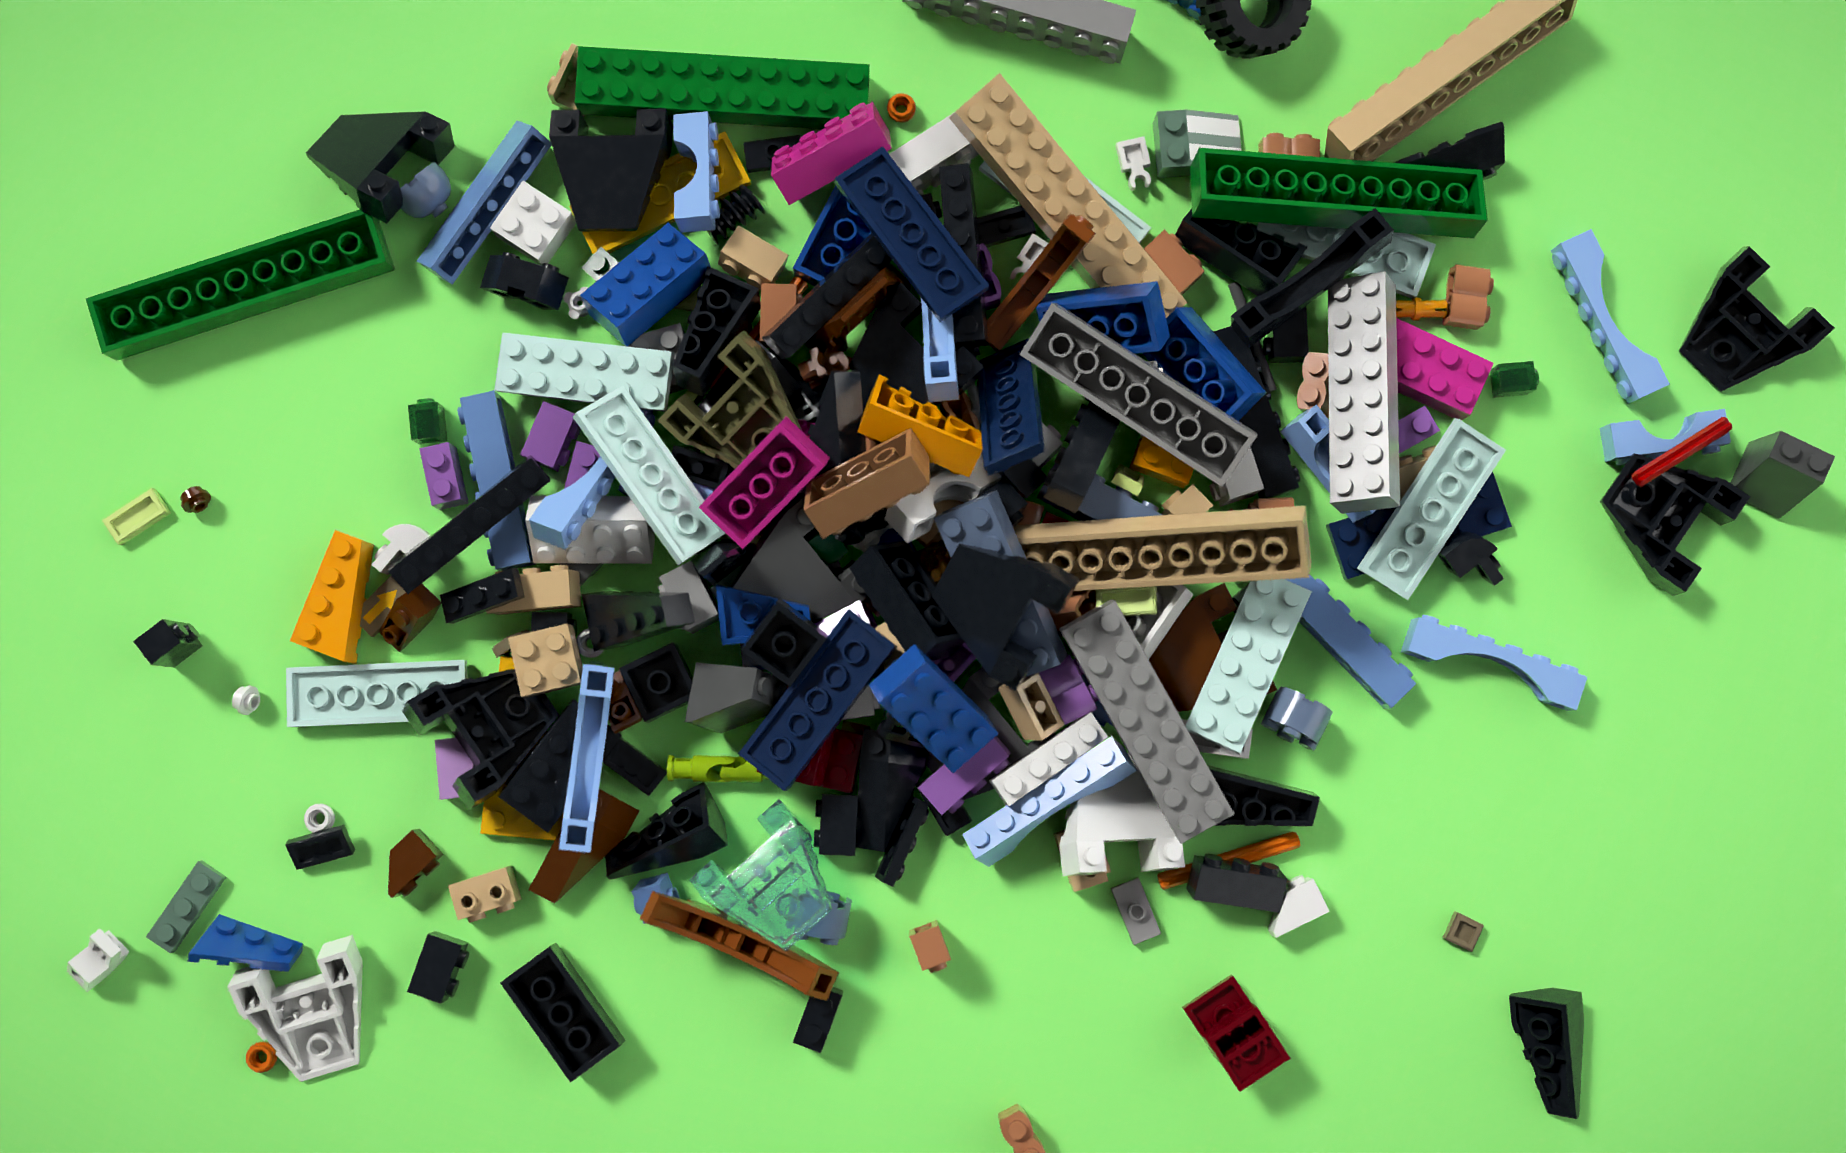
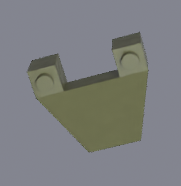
(742, 414)

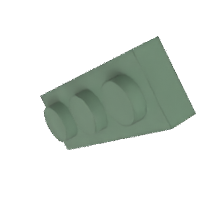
(186, 906)

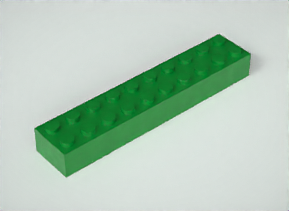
(726, 86)
(1336, 192)
(239, 284)

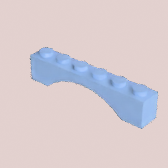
(1581, 265)
(939, 357)
(562, 514)
(1550, 683)
(587, 758)
(1090, 773)

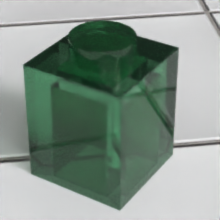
(1514, 379)
(427, 421)

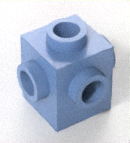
(644, 888)

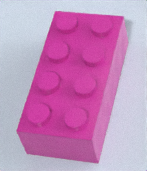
(829, 152)
(1438, 372)
(764, 482)

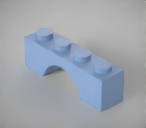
(696, 203)
(1630, 437)
(1310, 439)

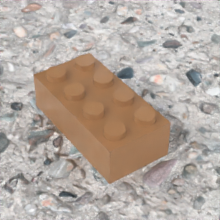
(867, 483)

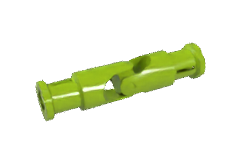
(700, 769)

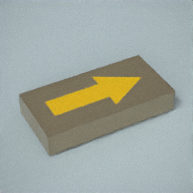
(379, 605)

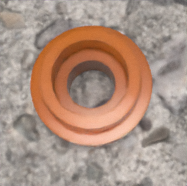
(901, 99)
(253, 1060)

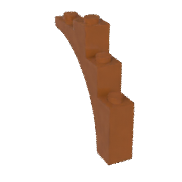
(1039, 279)
(726, 935)

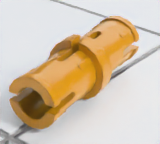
(1420, 308)

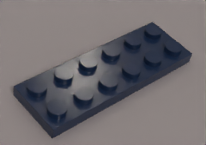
(911, 234)
(1009, 409)
(1354, 539)
(817, 700)

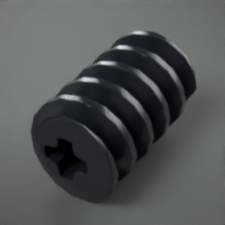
(735, 211)

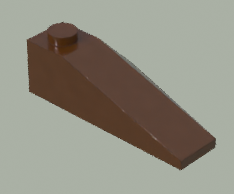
(565, 867)

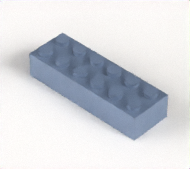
(987, 526)

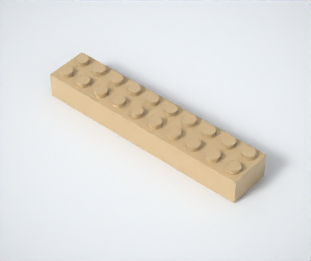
(1444, 77)
(1054, 188)
(1175, 548)

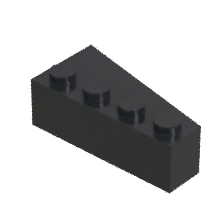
(1241, 251)
(721, 313)
(630, 616)
(1264, 801)

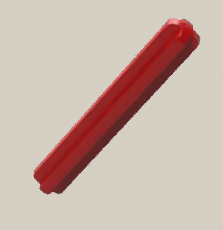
(1681, 451)

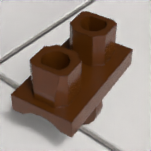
(819, 367)

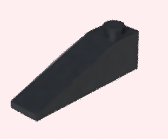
(1479, 150)

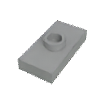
(1135, 911)

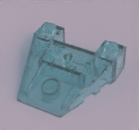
(776, 887)

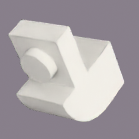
(402, 540)
(97, 959)

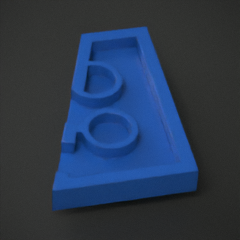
(743, 611)
(239, 942)

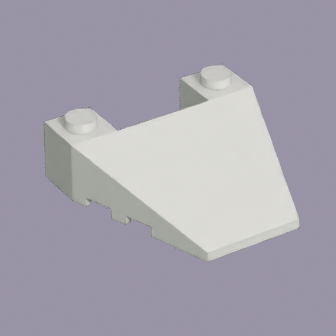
(1118, 815)
(311, 1020)

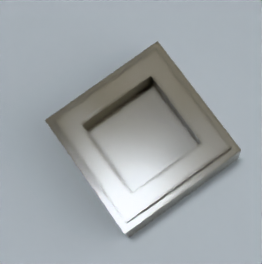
(1463, 931)

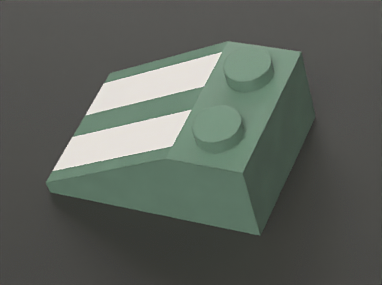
(1183, 131)

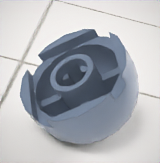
(426, 192)

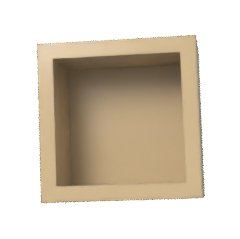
(546, 660)

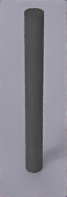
(1256, 349)

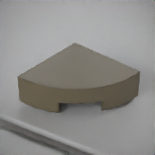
(503, 646)

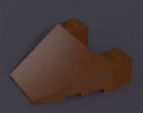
(833, 334)
(1191, 647)

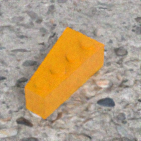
(946, 440)
(336, 600)

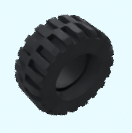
(1243, 39)

